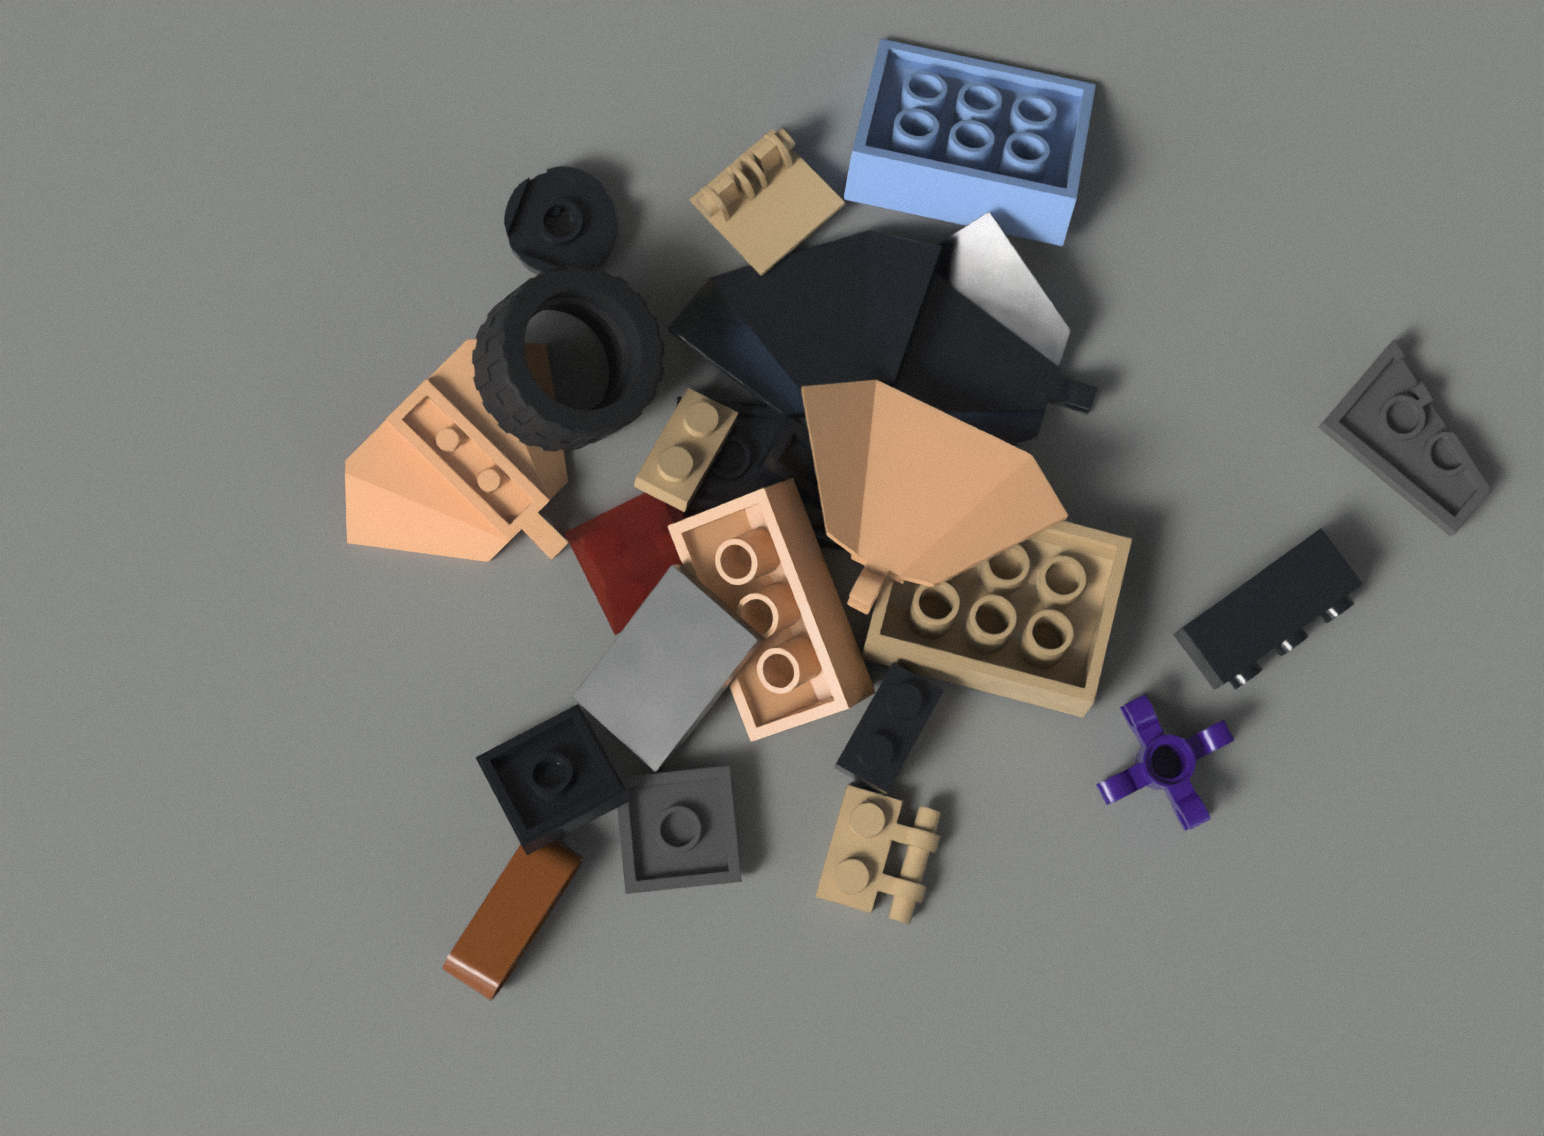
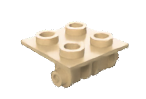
(767, 201)

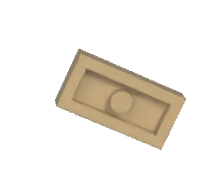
(686, 450)

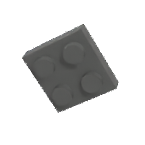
(679, 830)

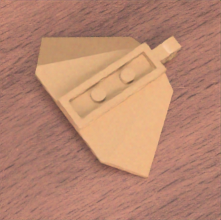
(448, 476)
(917, 487)

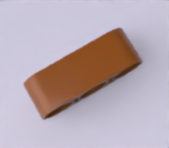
(511, 917)

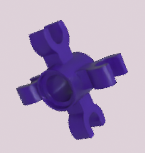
(1183, 798)

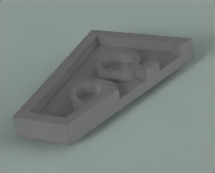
(1404, 442)

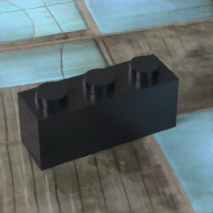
(1270, 612)

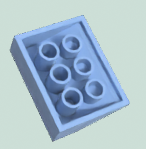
(970, 139)

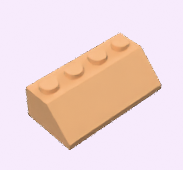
(772, 573)

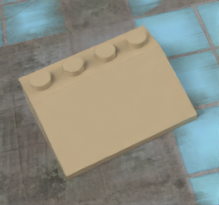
(1014, 625)

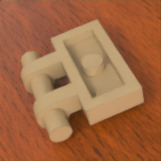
(861, 848)

